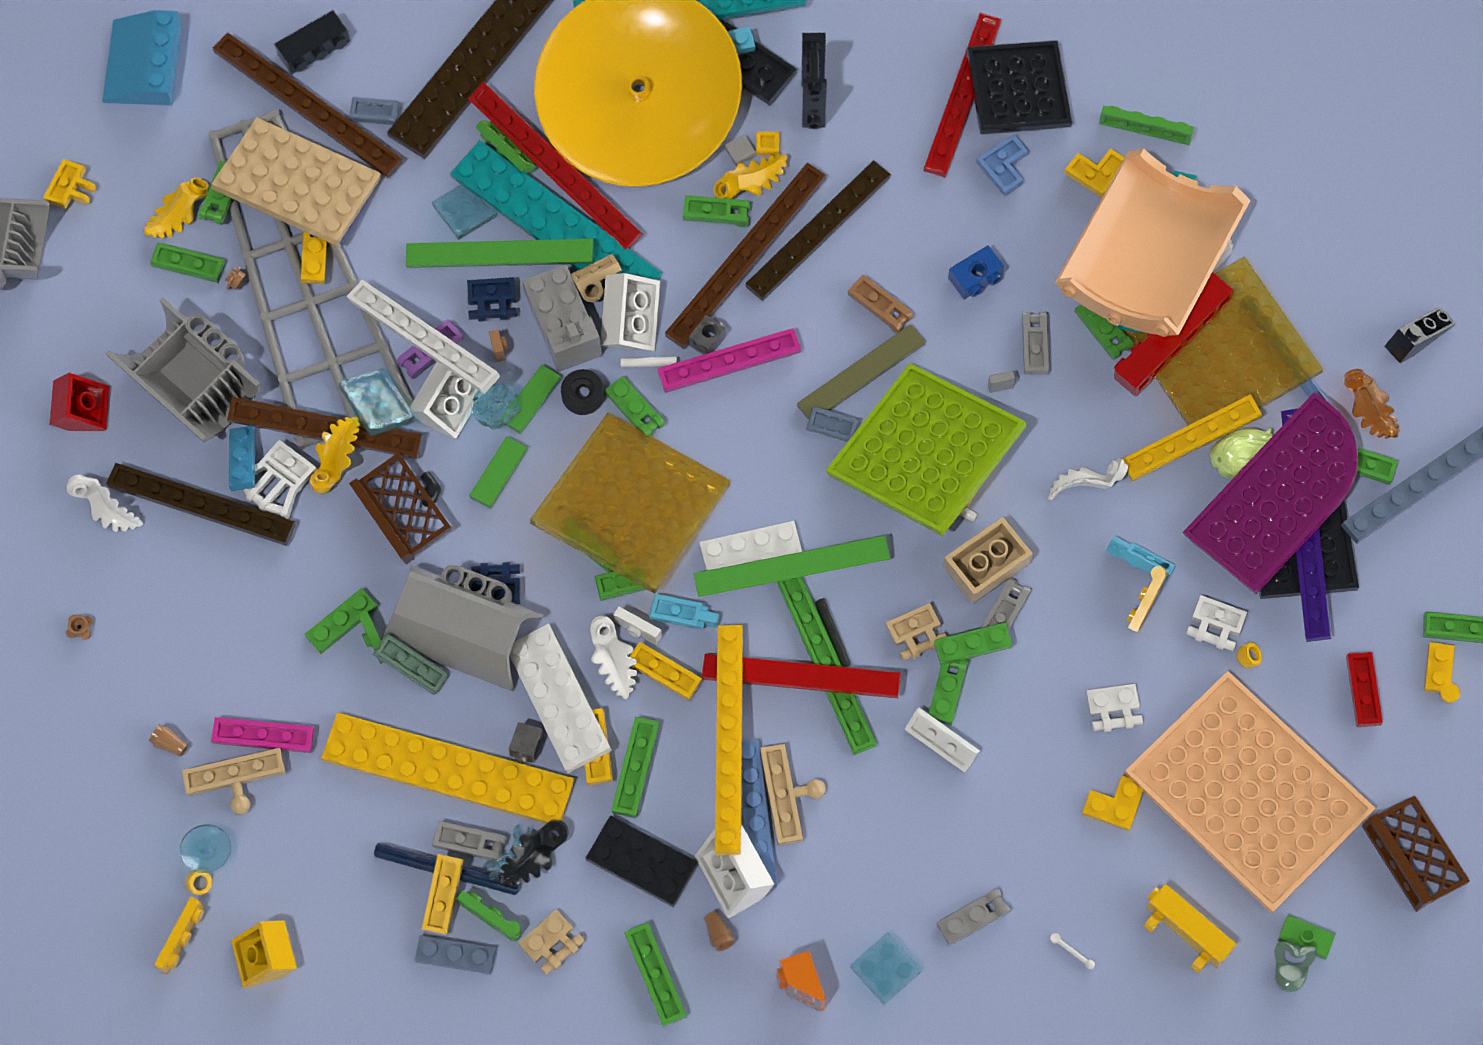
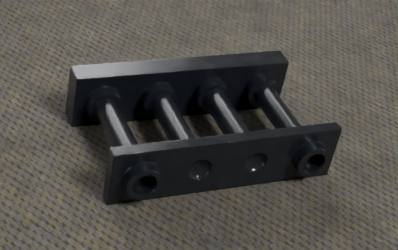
(813, 80)

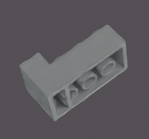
(562, 318)

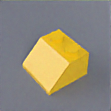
(263, 953)

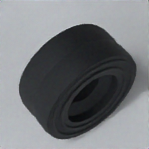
(578, 379)

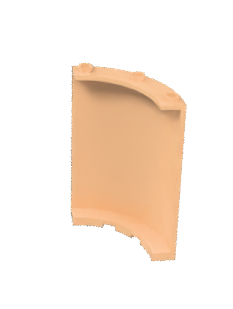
(1150, 246)

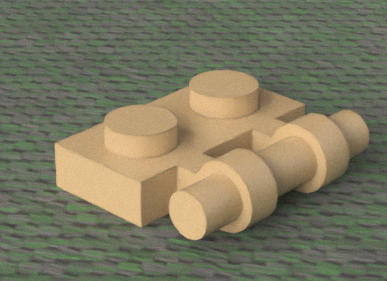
(912, 625)
(546, 937)

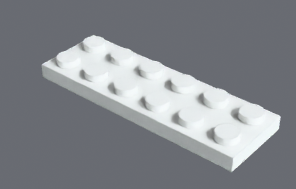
(558, 699)

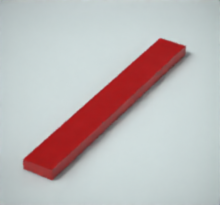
(959, 102)
(812, 677)

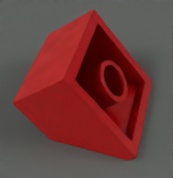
(79, 404)

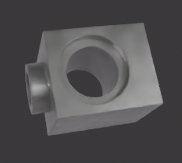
(703, 344)
(525, 743)

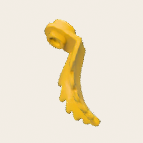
(751, 177)
(177, 209)
(334, 454)

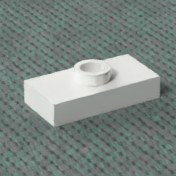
(636, 626)

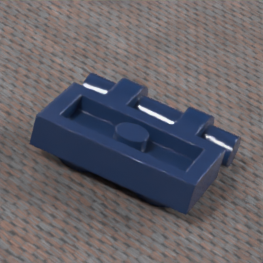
(491, 292)
(506, 570)

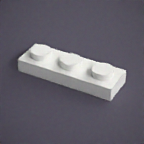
(942, 740)

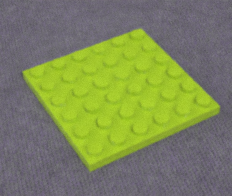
(926, 449)

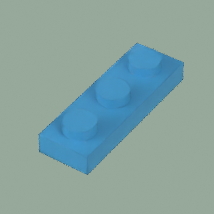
(242, 458)

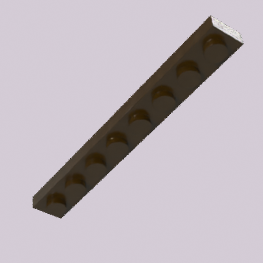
(817, 230)
(201, 504)

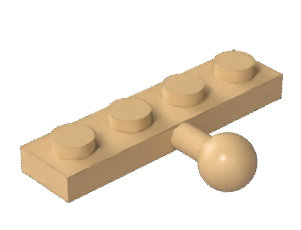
(234, 773)
(783, 795)

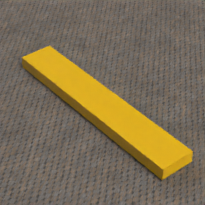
(1192, 437)

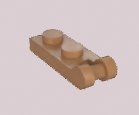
(880, 303)

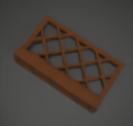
(381, 515)
(1396, 859)

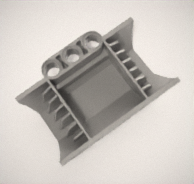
(21, 238)
(190, 374)
(459, 625)

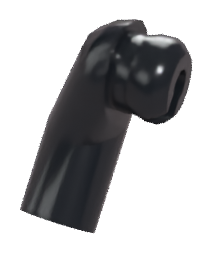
(432, 487)

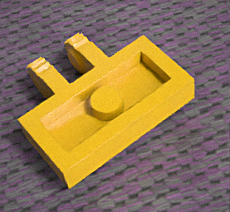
(65, 183)

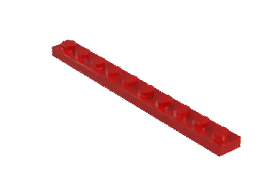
(555, 166)

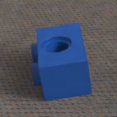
(982, 261)

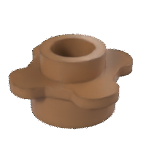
(235, 278)
(74, 622)

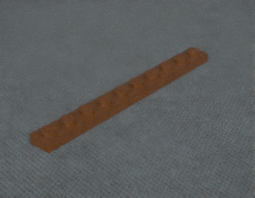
(307, 105)
(746, 254)

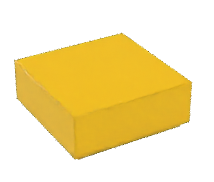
(767, 143)

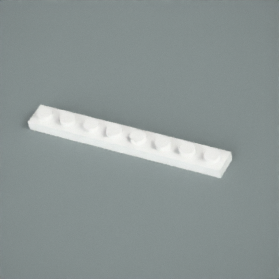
(423, 336)

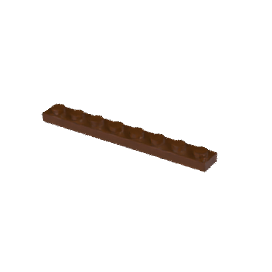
(313, 425)

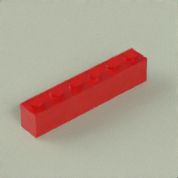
(1157, 351)

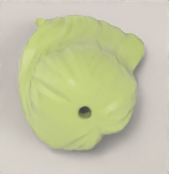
(1237, 449)

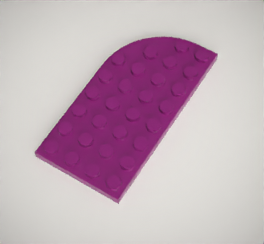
(1280, 495)

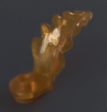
(1371, 405)

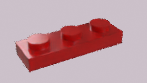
(1364, 689)

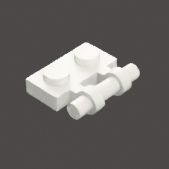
(1218, 616)
(1114, 700)

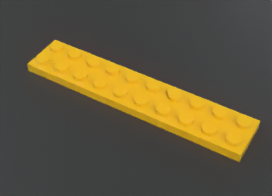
(447, 769)

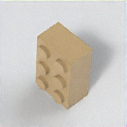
(987, 560)

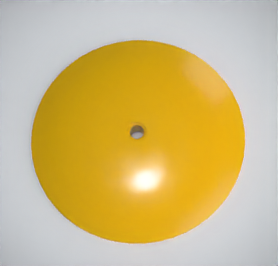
(647, 135)

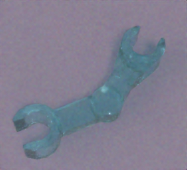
(501, 861)

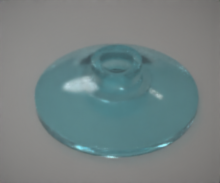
(204, 838)

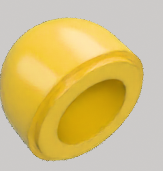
(1244, 658)
(190, 879)

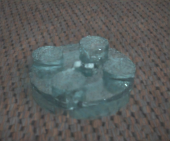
(500, 415)

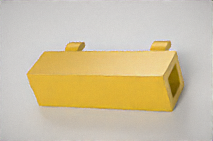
(1189, 925)

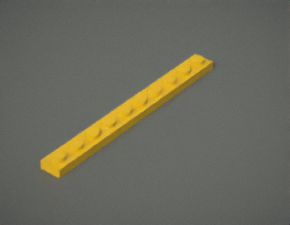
(729, 740)

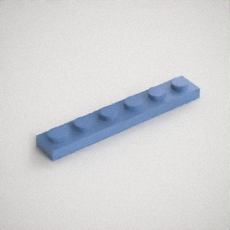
(755, 806)

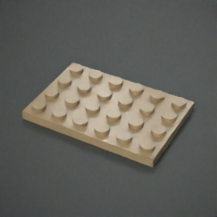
(296, 181)

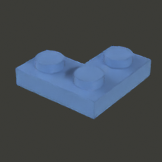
(997, 164)

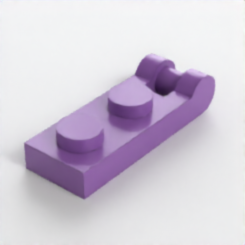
(416, 369)

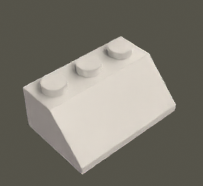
(630, 312)
(444, 402)
(735, 879)

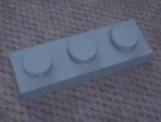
(455, 954)

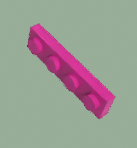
(262, 735)

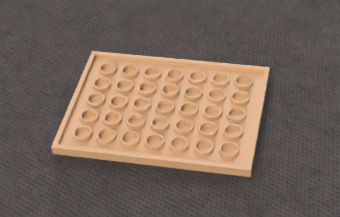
(1249, 791)

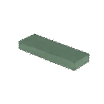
(410, 664)

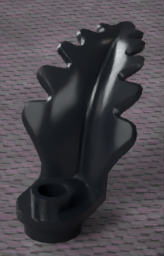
(533, 854)

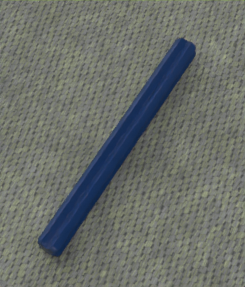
(428, 864)

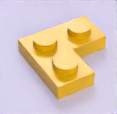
(1094, 176)
(1117, 810)

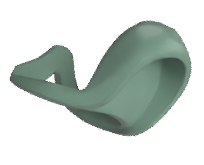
(1292, 976)

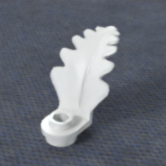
(1085, 477)
(101, 504)
(612, 656)

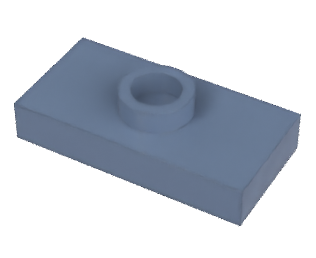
(374, 110)
(831, 424)

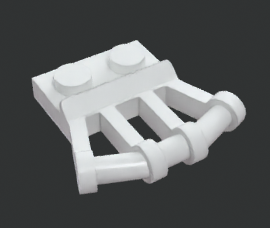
(288, 468)

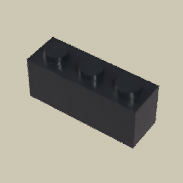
(312, 42)

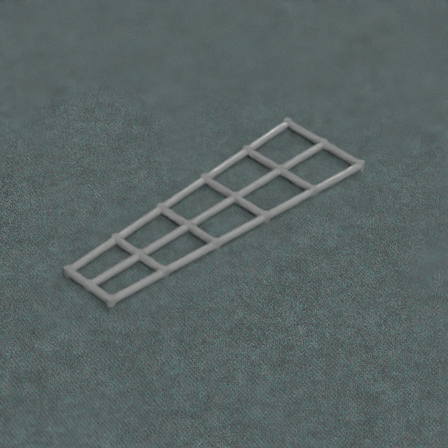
(309, 300)

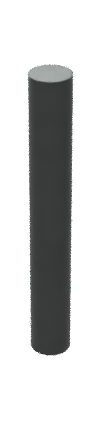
(833, 633)

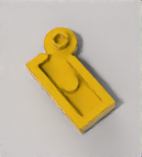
(1439, 672)

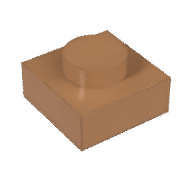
(498, 344)

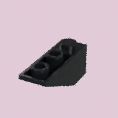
(1418, 334)

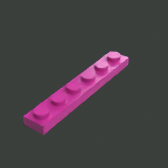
(729, 360)

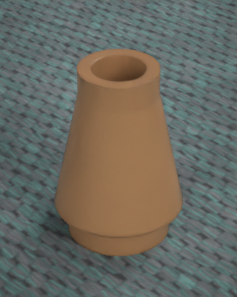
(167, 740)
(719, 933)

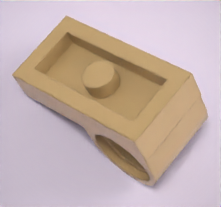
(593, 275)

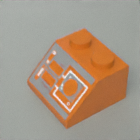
(801, 980)

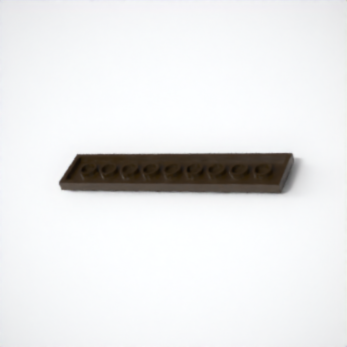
(465, 69)

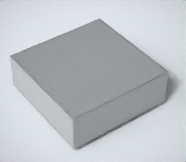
(740, 150)
(1001, 381)

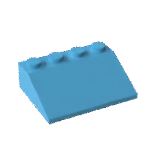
(143, 58)

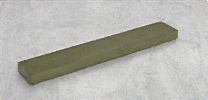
(863, 371)

